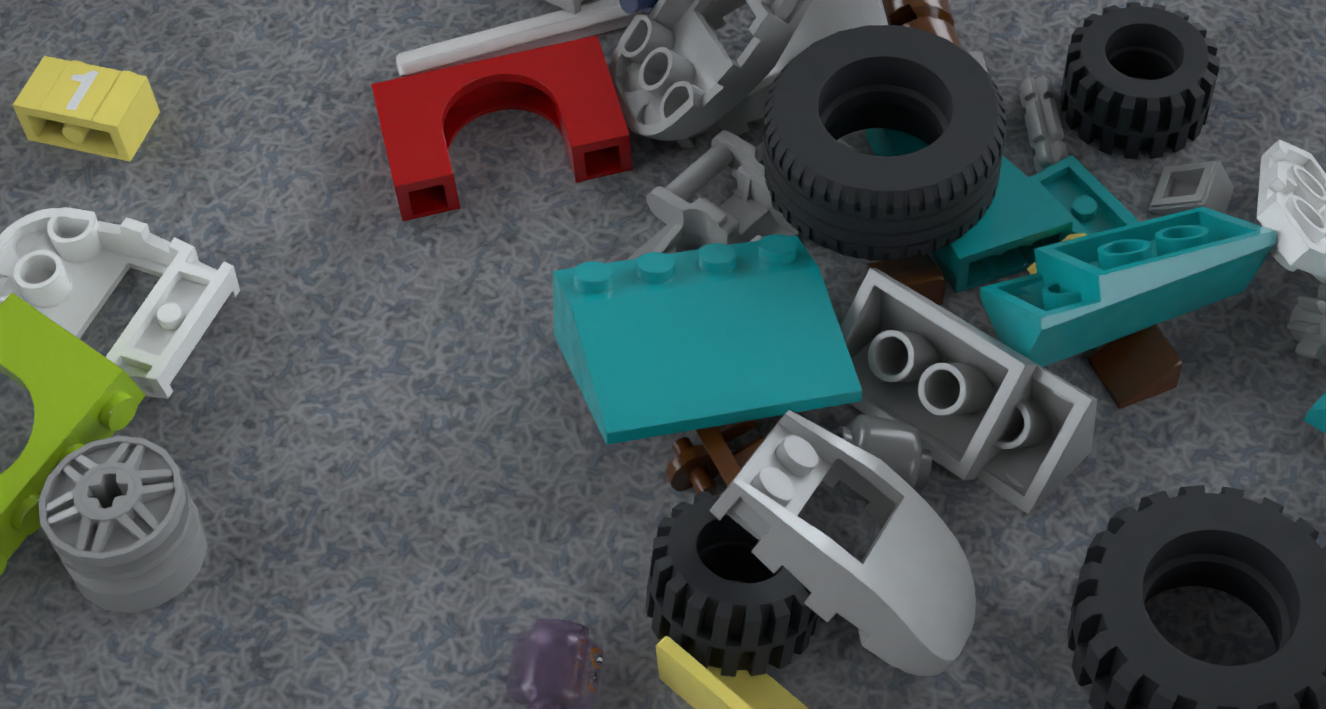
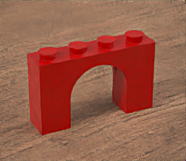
(557, 81)

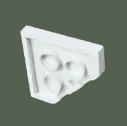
(1295, 207)

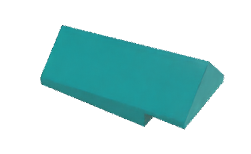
(1124, 281)

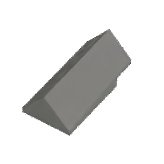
(966, 393)

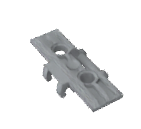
(740, 219)

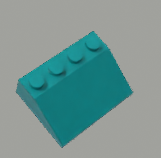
(702, 338)

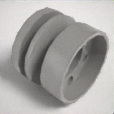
(123, 523)

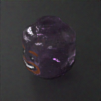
(554, 666)

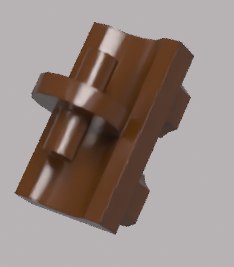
(701, 463)

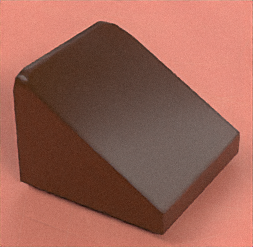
(916, 273)
(1137, 366)

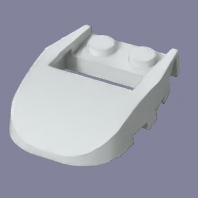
(71, 265)

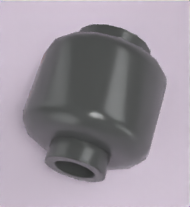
(892, 442)

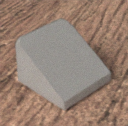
(1192, 187)

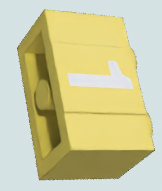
(87, 108)

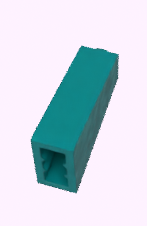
(1008, 233)

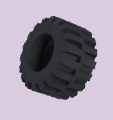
(1133, 111)
(717, 618)

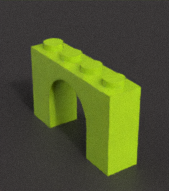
(75, 401)

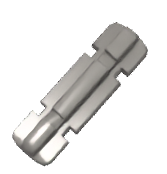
(1042, 122)

